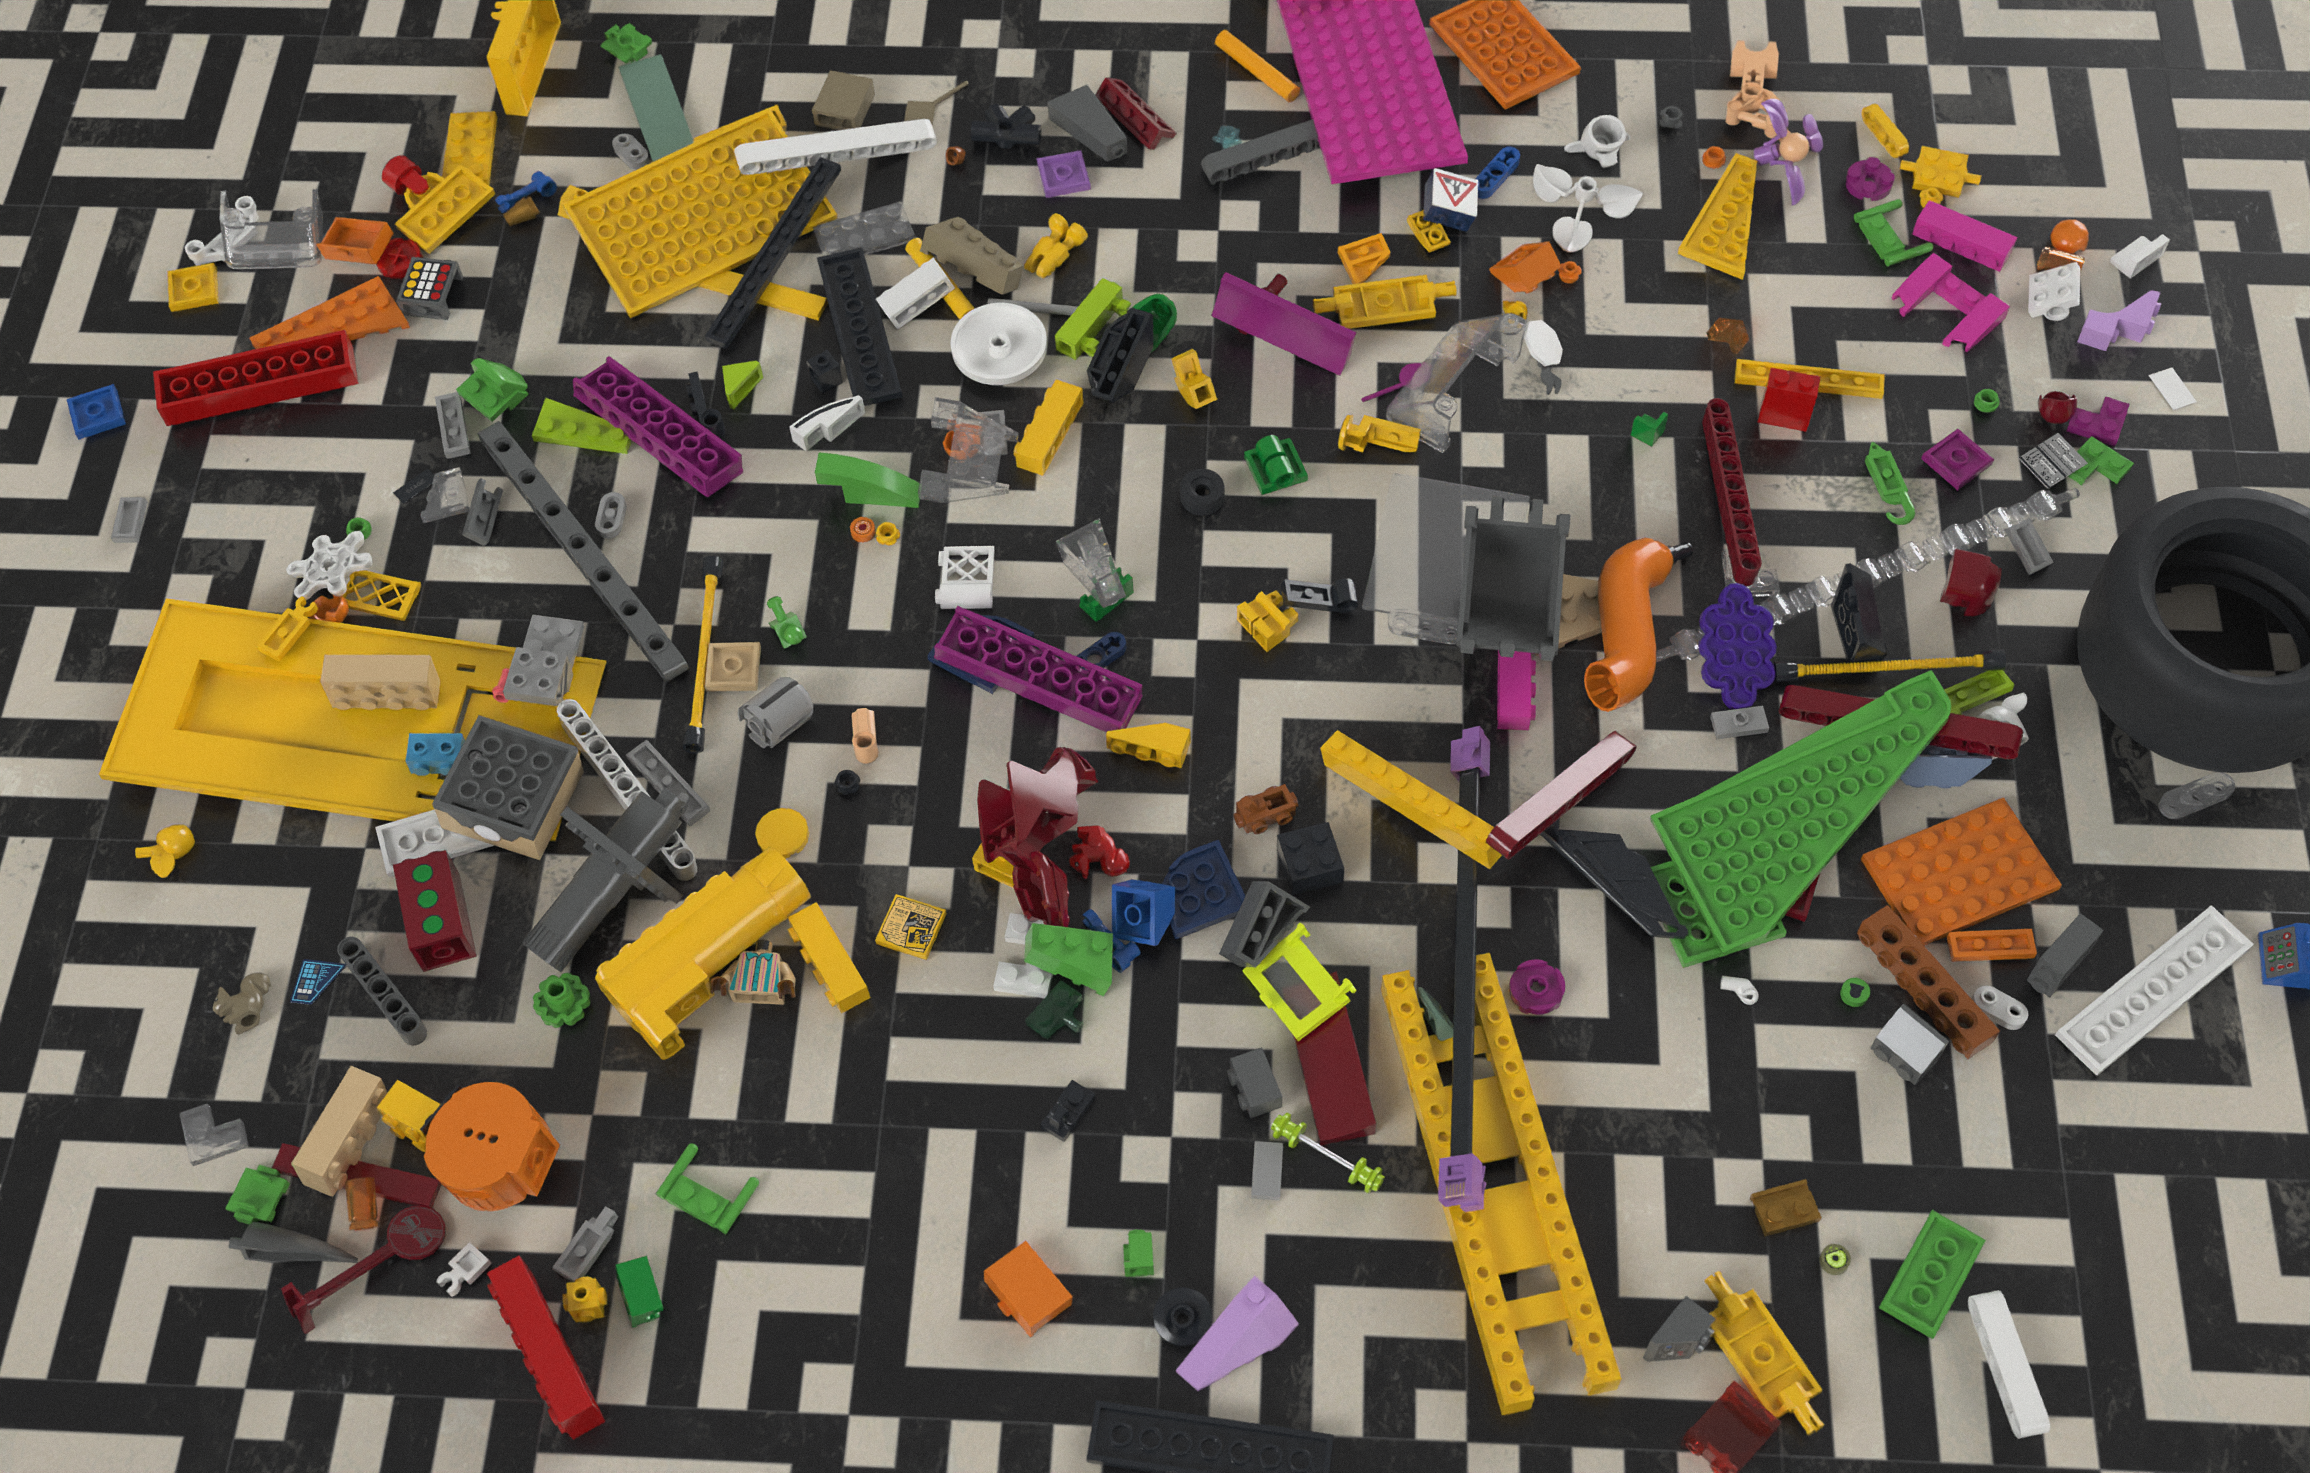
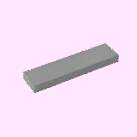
(663, 775)

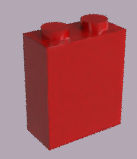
(1788, 399)

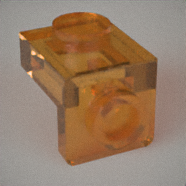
(1729, 331)

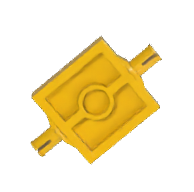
(1941, 171)

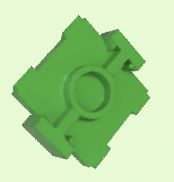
(626, 43)
(257, 1195)

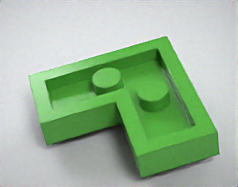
(2103, 460)

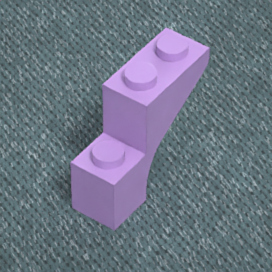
(2129, 323)

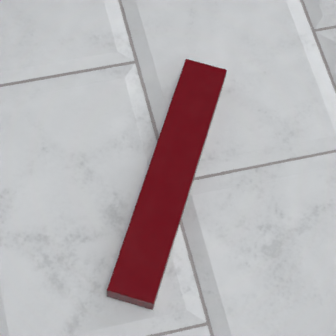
(389, 1182)

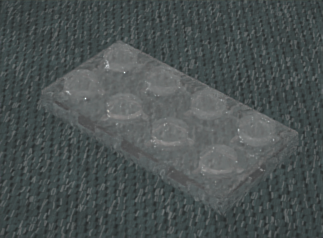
(871, 230)

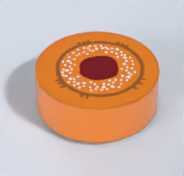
(862, 529)

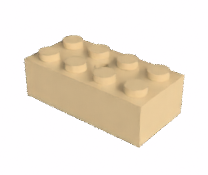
(380, 681)
(341, 1132)

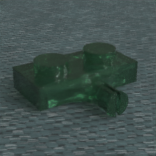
(1056, 1011)

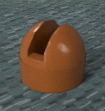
(955, 159)

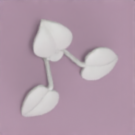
(1571, 233)

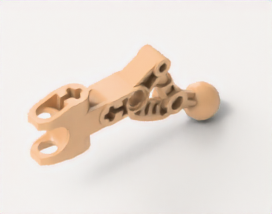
(1754, 68)

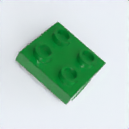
(1275, 464)

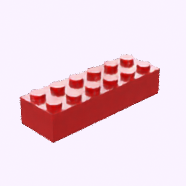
(544, 1348)

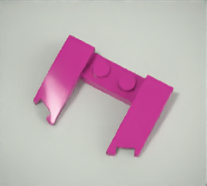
(1936, 276)

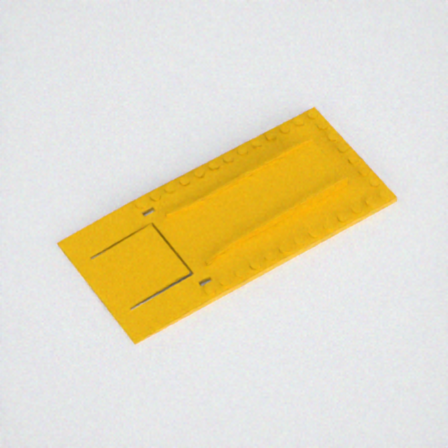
(251, 728)

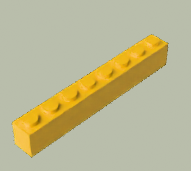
(1410, 797)

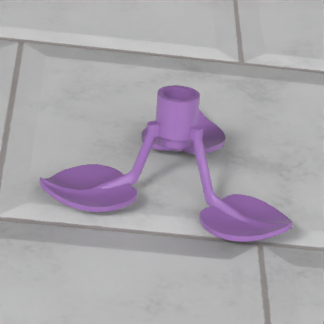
(1770, 151)

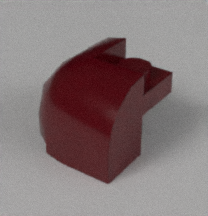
(1971, 582)

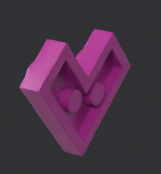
(2102, 426)

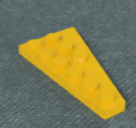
(1723, 225)

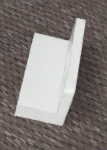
(2139, 255)

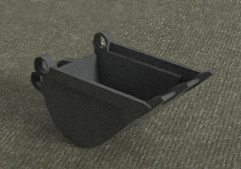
(1512, 582)

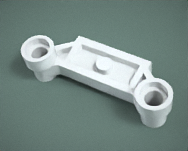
(214, 250)

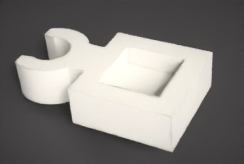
(466, 1266)

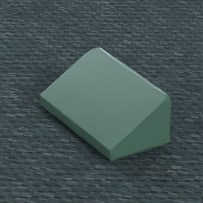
(1435, 1015)

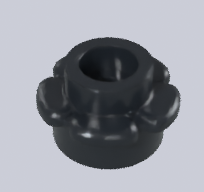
(847, 776)

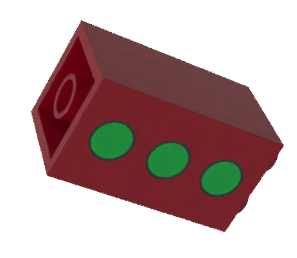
(434, 910)

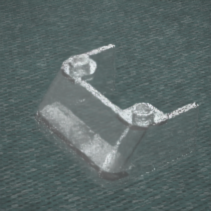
(271, 243)

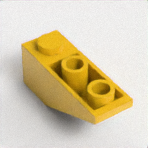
(1154, 742)

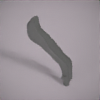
(1549, 379)

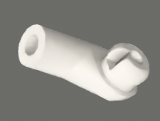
(1742, 988)

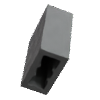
(2064, 955)

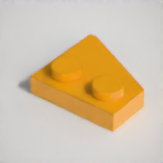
(1364, 257)

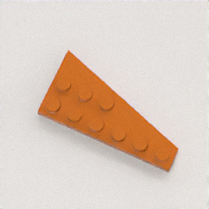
(357, 311)

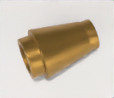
(521, 212)

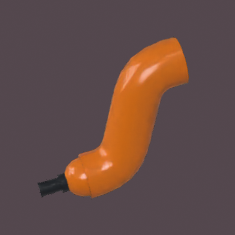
(1628, 621)

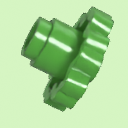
(561, 1000)

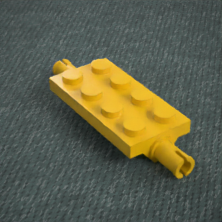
(1385, 301)
(1763, 1354)

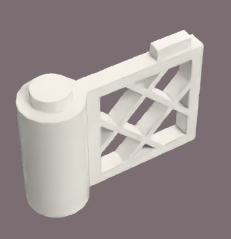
(966, 591)

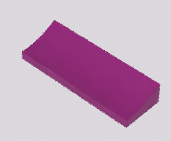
(1283, 324)

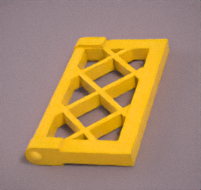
(382, 610)

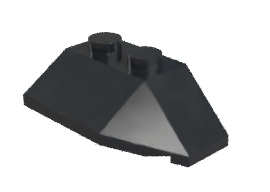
(1121, 355)

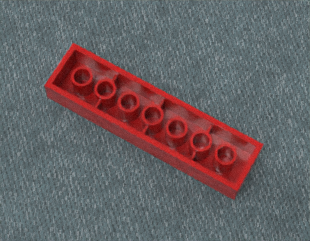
(255, 378)

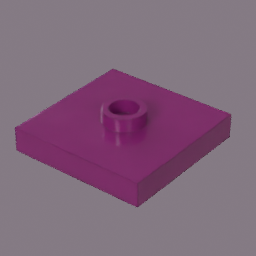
(1957, 459)

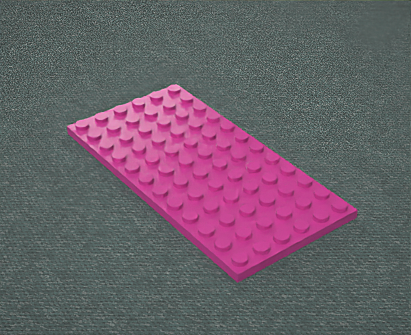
(1372, 87)

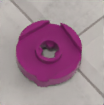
(1872, 169)
(1536, 1002)

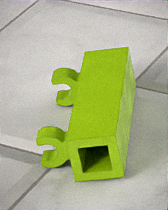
(1089, 318)

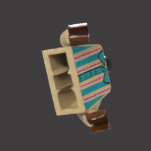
(757, 977)

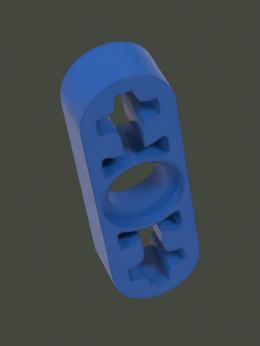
(1497, 163)

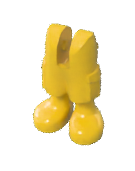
(1049, 250)

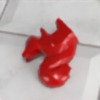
(1098, 847)

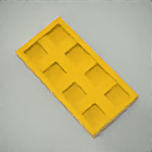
(471, 143)

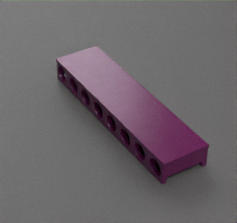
(659, 427)
(1038, 673)

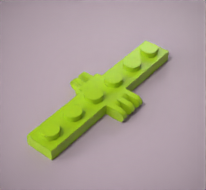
(1978, 690)

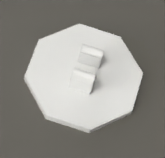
(1543, 343)

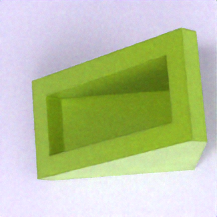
(740, 380)

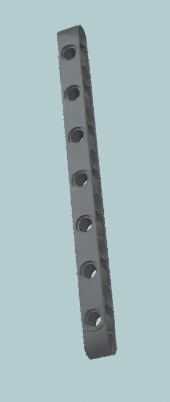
(588, 558)

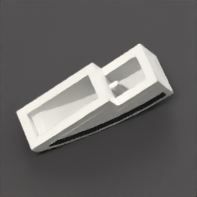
(826, 422)

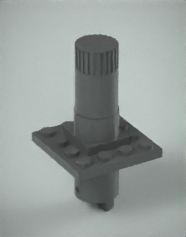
(607, 874)

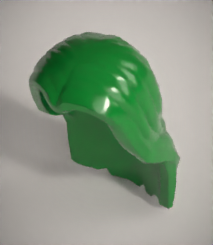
(1163, 313)

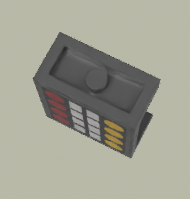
(427, 287)

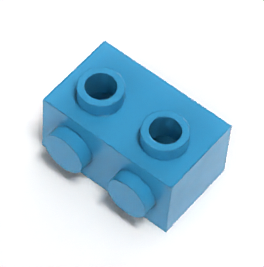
(433, 752)

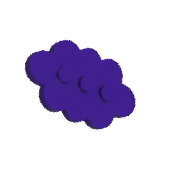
(1737, 646)

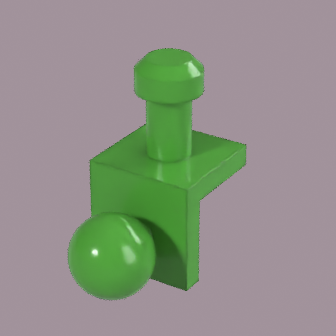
(786, 625)

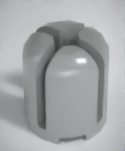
(776, 711)

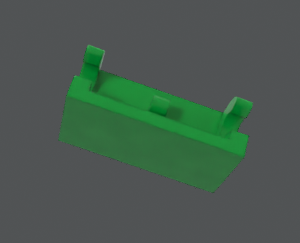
(1093, 607)
(638, 1291)

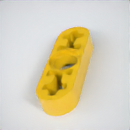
(1885, 130)

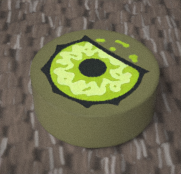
(1835, 1259)

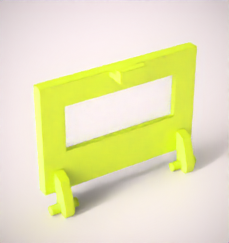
(1298, 985)

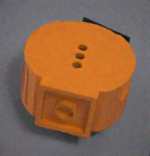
(488, 1146)

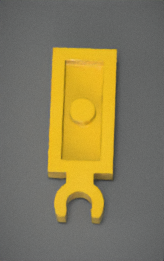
(287, 630)

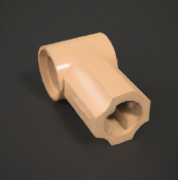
(864, 735)

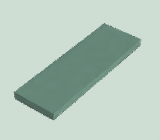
(656, 106)

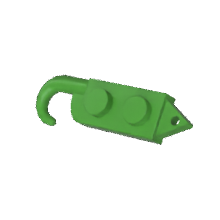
(1889, 482)

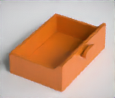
(355, 240)
(1027, 1288)

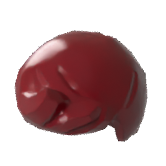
(2057, 407)

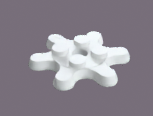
(337, 558)

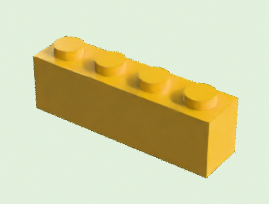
(1048, 427)
(828, 957)

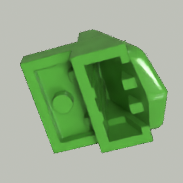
(493, 388)

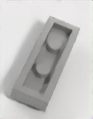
(452, 425)

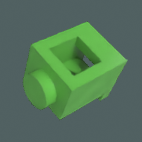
(1139, 1253)

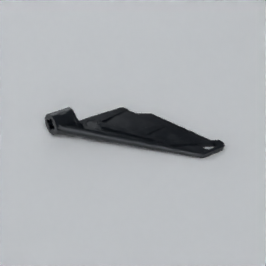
(1620, 875)

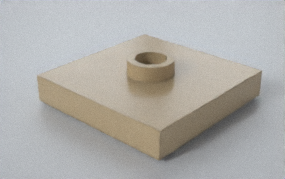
(733, 666)

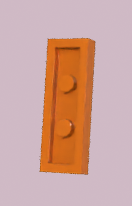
(1991, 945)

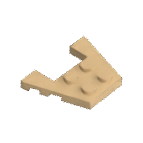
(1578, 610)

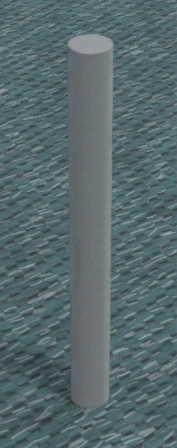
(1039, 307)

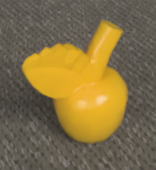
(172, 844)

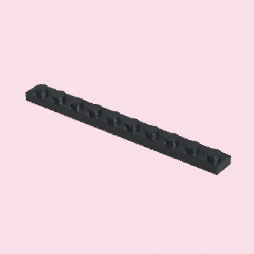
(773, 253)

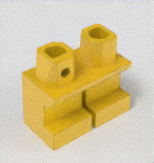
(1265, 620)

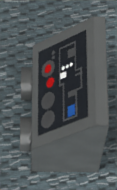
(1682, 1333)

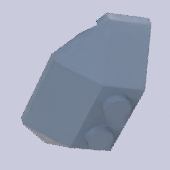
(1944, 767)

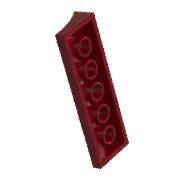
(1335, 1080)

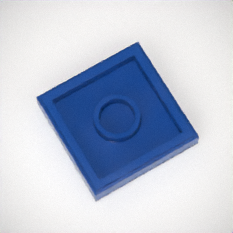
(96, 411)

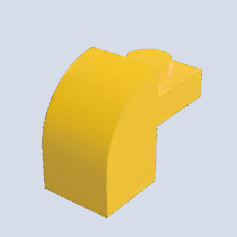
(1191, 381)

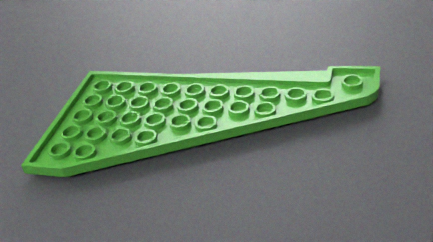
(1776, 825)

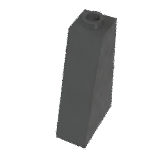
(1088, 122)

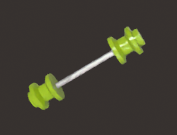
(1294, 1133)

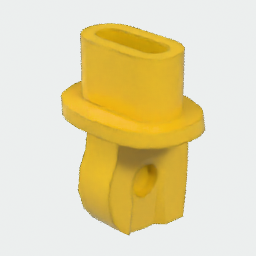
(1517, 308)

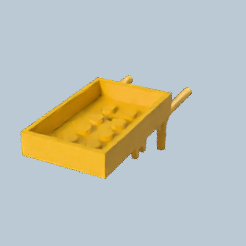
(522, 50)

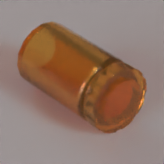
(2055, 258)
(361, 1204)

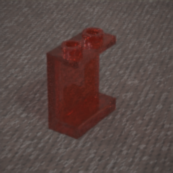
(1731, 1430)

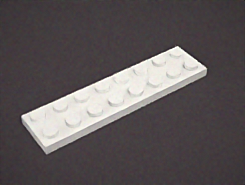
(2154, 990)

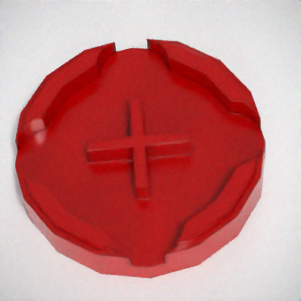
(397, 257)

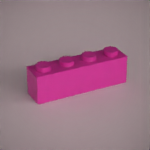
(1964, 235)
(1516, 691)

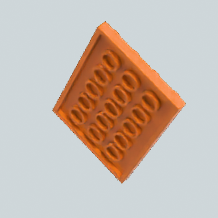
(1505, 48)
(1961, 871)

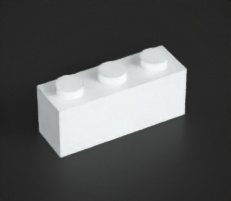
(915, 293)

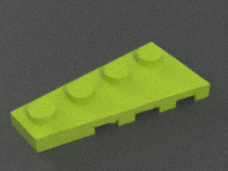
(576, 428)

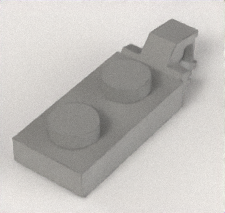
(586, 1246)

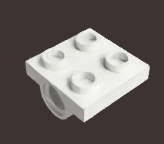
(2054, 292)

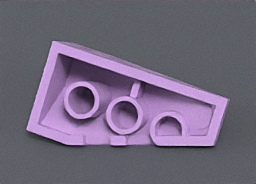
(1244, 1330)

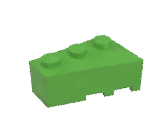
(1073, 953)

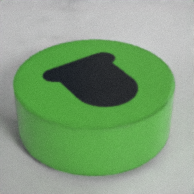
(1855, 992)

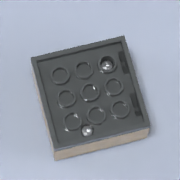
(508, 787)

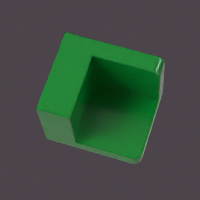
(1649, 429)

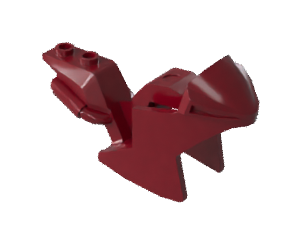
(1017, 828)

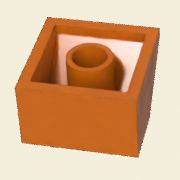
(1527, 267)

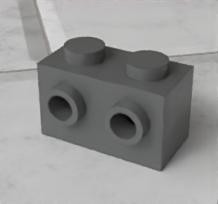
(1255, 1082)

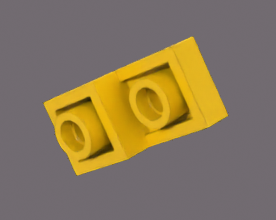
(1429, 234)

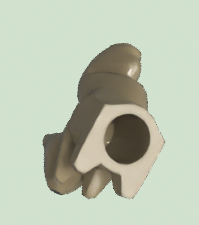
(246, 1006)

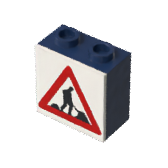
(1450, 200)

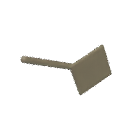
(926, 110)

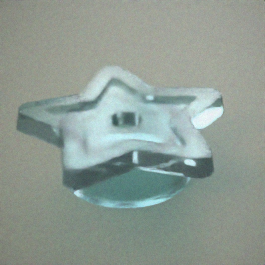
(1227, 131)

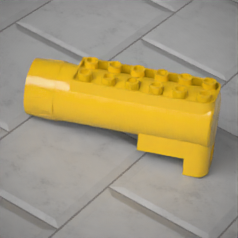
(670, 965)

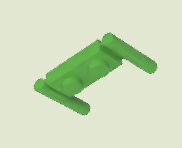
(1884, 237)
(699, 1200)

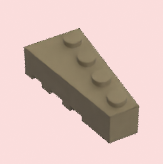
(973, 254)

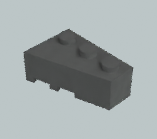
(1260, 923)

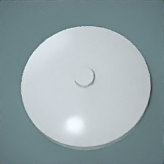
(998, 343)

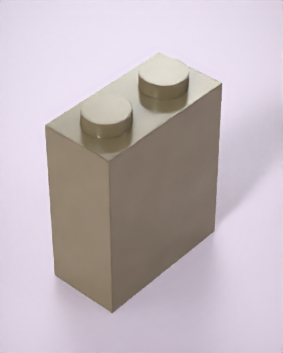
(843, 101)

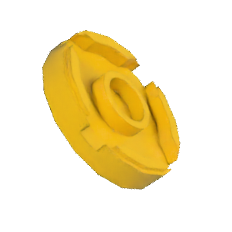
(784, 831)

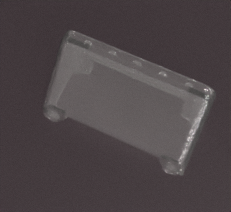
(1424, 398)

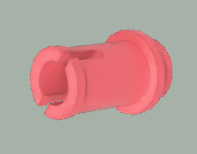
(498, 690)

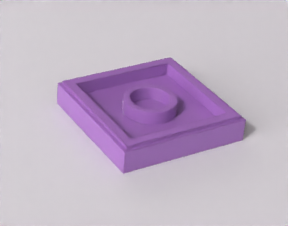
(1063, 174)

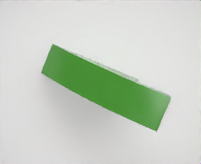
(866, 481)

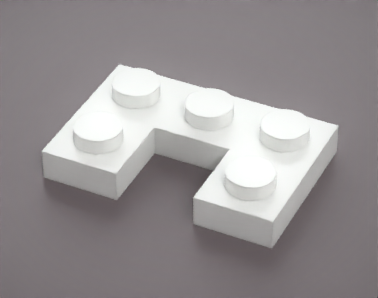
(1021, 978)

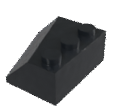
(1858, 617)

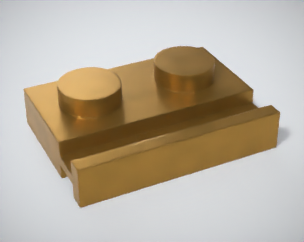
(1785, 1207)

